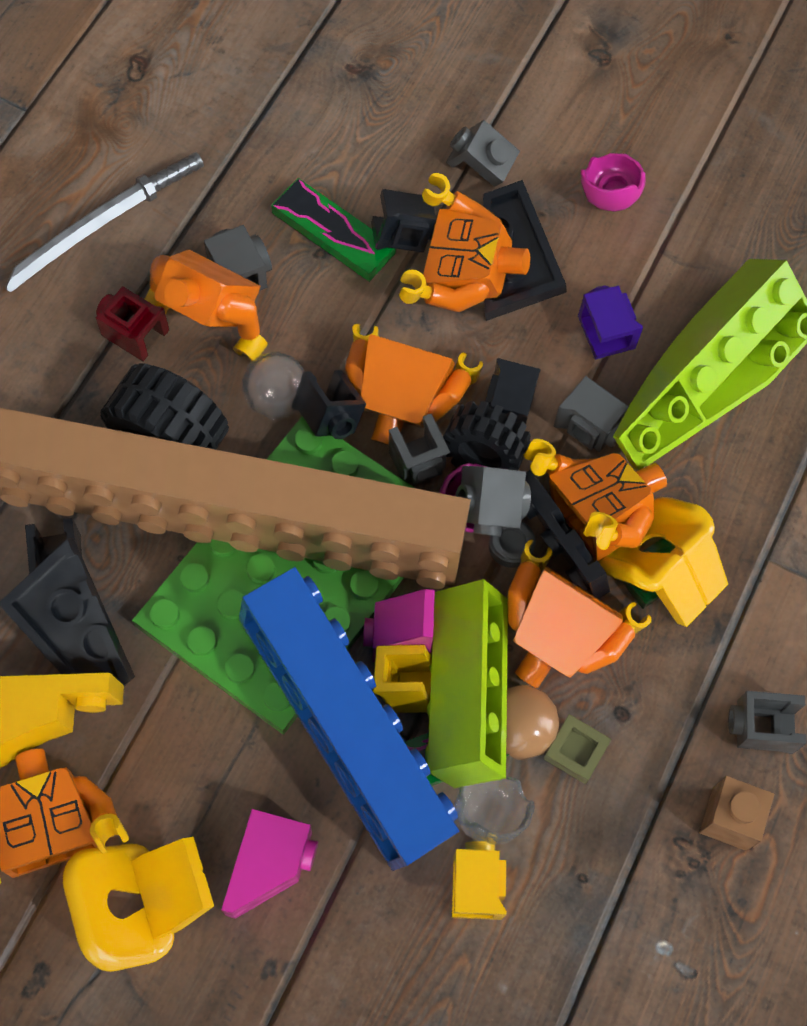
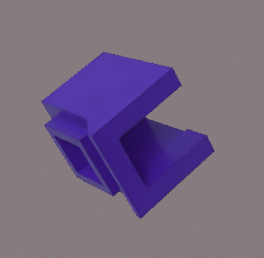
(609, 321)

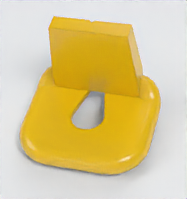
(684, 577)
(171, 892)

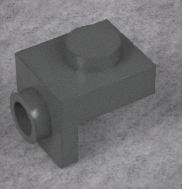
(483, 151)

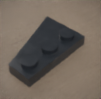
(521, 221)
(560, 539)
(66, 616)

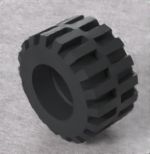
(164, 407)

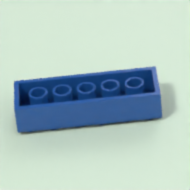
(346, 719)

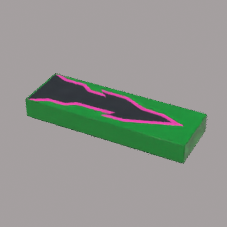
(331, 229)

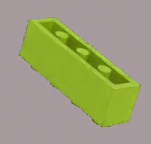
(468, 685)

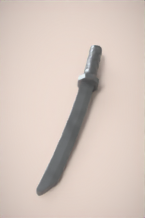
(143, 189)

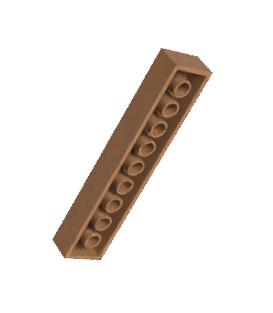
(231, 499)

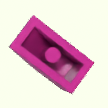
(401, 621)
(268, 861)

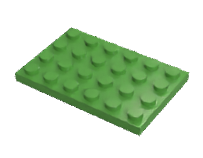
(202, 598)

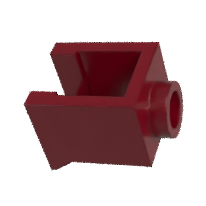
(130, 335)

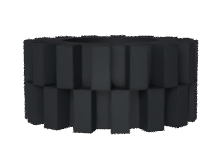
(486, 437)

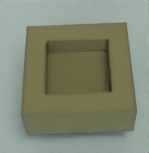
(577, 749)

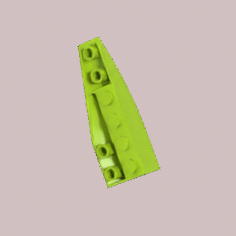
(717, 360)

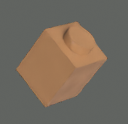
(737, 813)

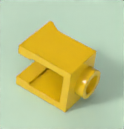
(403, 677)
(478, 882)

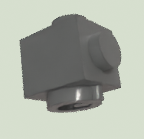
(240, 254)
(496, 496)

